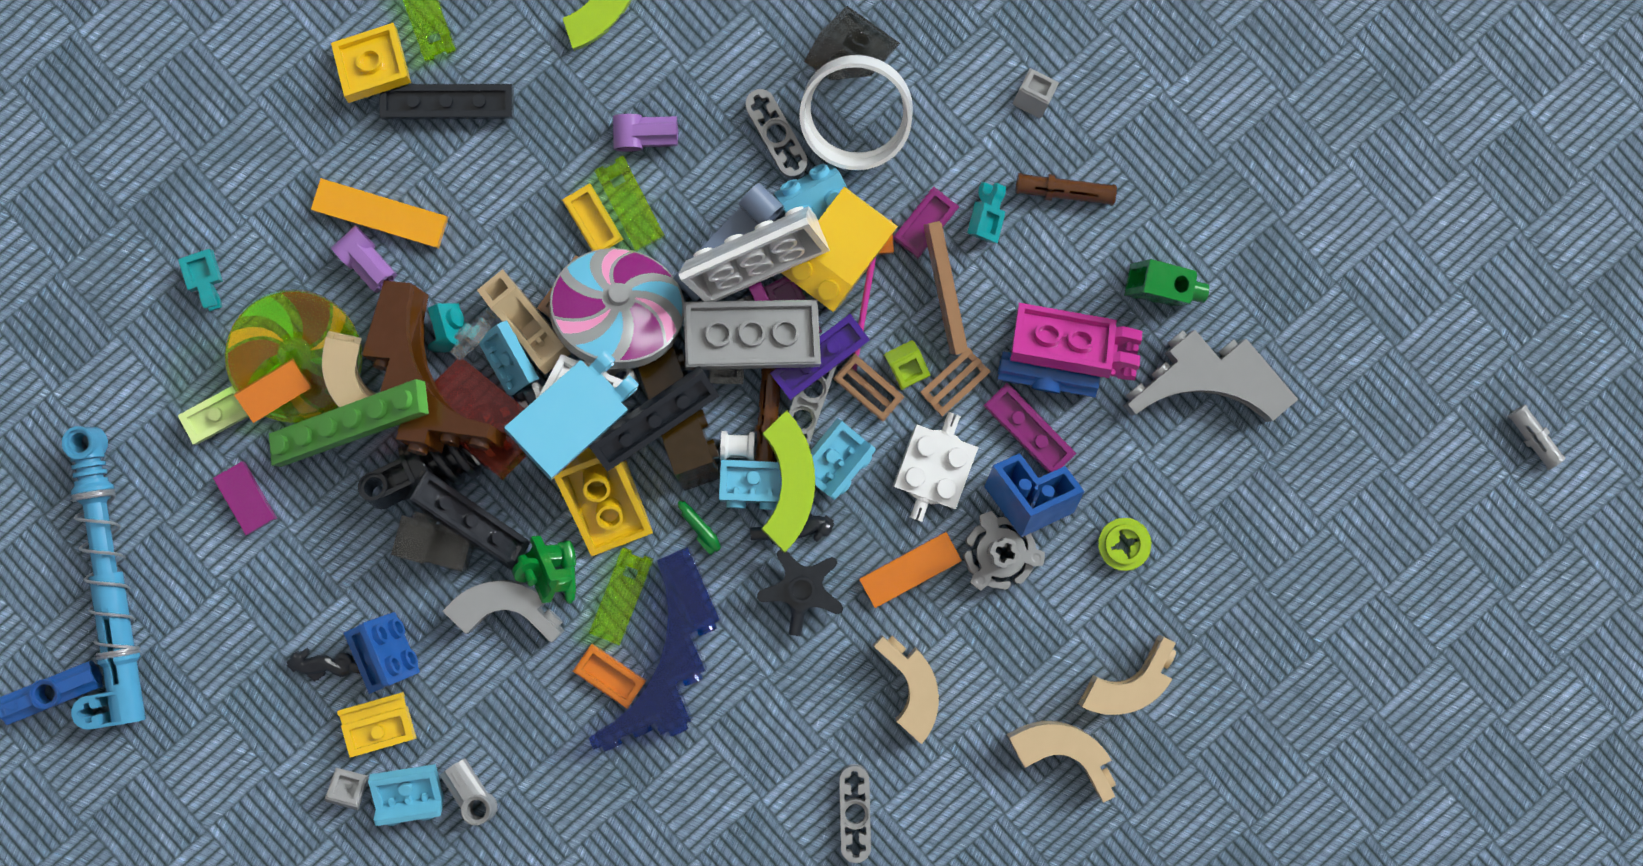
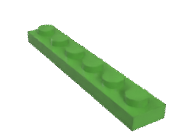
(349, 423)

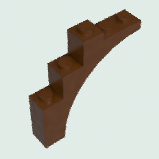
(398, 348)

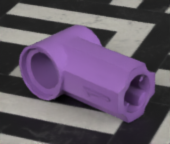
(634, 132)
(360, 254)

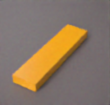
(379, 213)

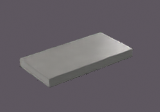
(751, 334)

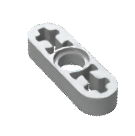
(756, 117)
(846, 838)

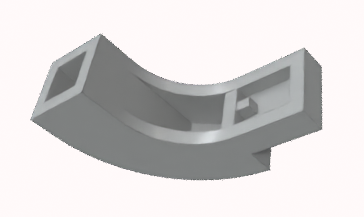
(483, 599)

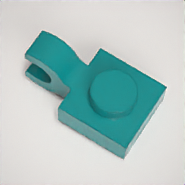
(986, 215)
(200, 274)

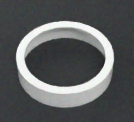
(846, 159)

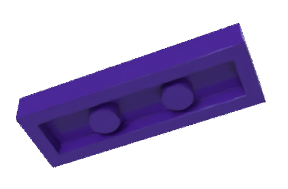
(835, 347)

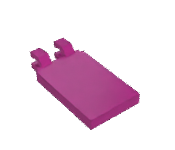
(1075, 342)

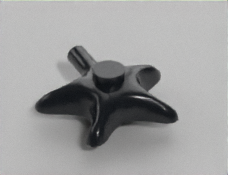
(802, 590)

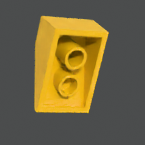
(855, 238)
(603, 503)

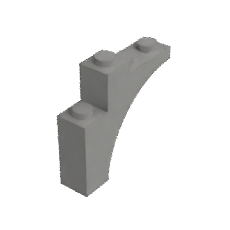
(1196, 368)

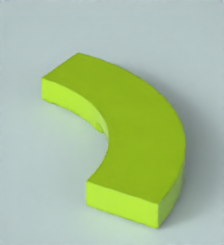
(593, 21)
(796, 481)

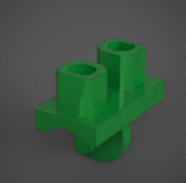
(538, 569)

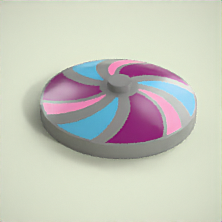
(616, 305)

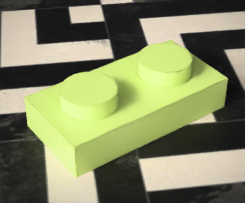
(212, 416)

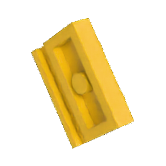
(376, 724)

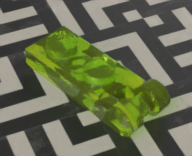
(428, 19)
(630, 205)
(620, 597)

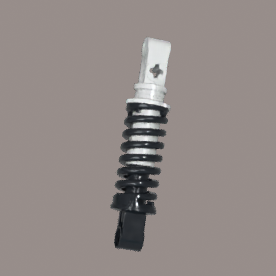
(448, 466)

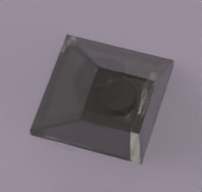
(846, 36)

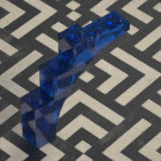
(662, 701)

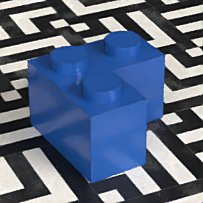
(1031, 500)

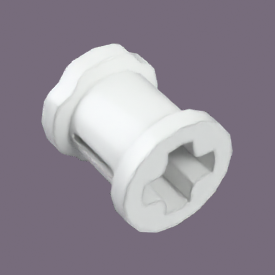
(737, 446)

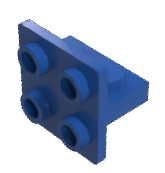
(382, 652)

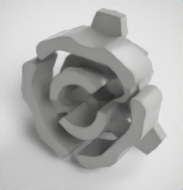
(990, 561)

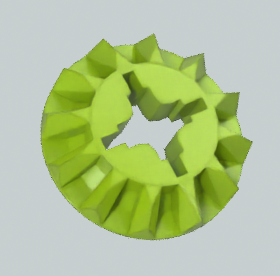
(1138, 550)

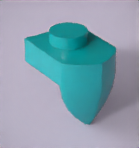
(446, 322)

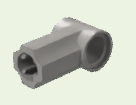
(466, 789)

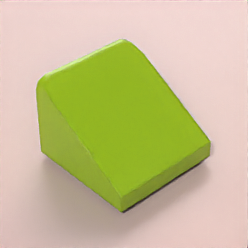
(907, 364)

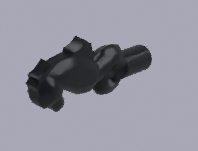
(821, 524)
(316, 666)

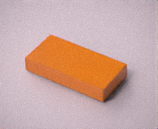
(272, 390)
(609, 675)

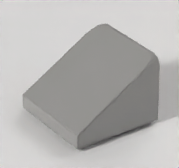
(1035, 93)

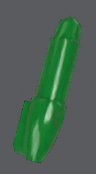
(706, 536)
(569, 562)

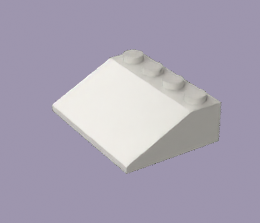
(755, 256)

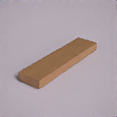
(945, 288)

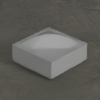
(346, 788)

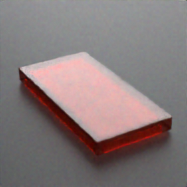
(482, 401)

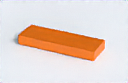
(910, 569)

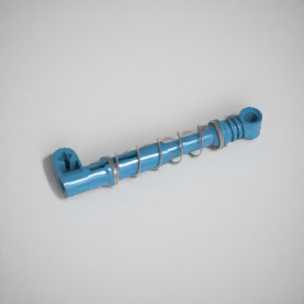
(107, 587)

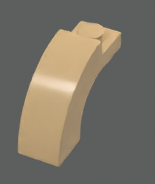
(524, 319)
(1136, 691)
(923, 694)

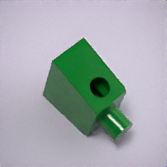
(1164, 283)

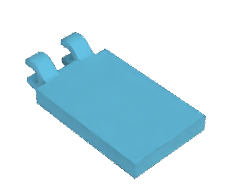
(570, 415)

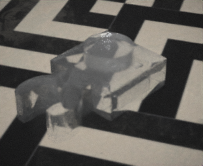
(471, 335)

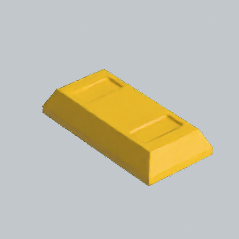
(592, 218)

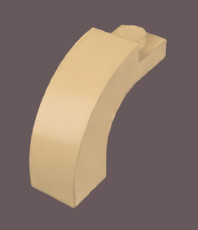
(341, 369)
(1051, 738)

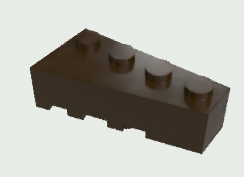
(686, 443)

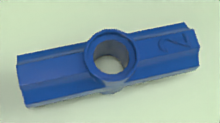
(1047, 378)
(66, 687)

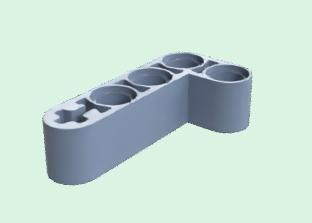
(755, 207)

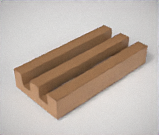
(976, 362)
(847, 368)

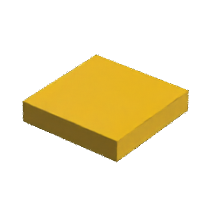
(370, 62)

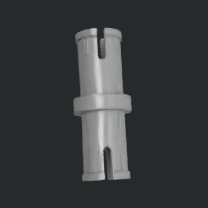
(1523, 420)

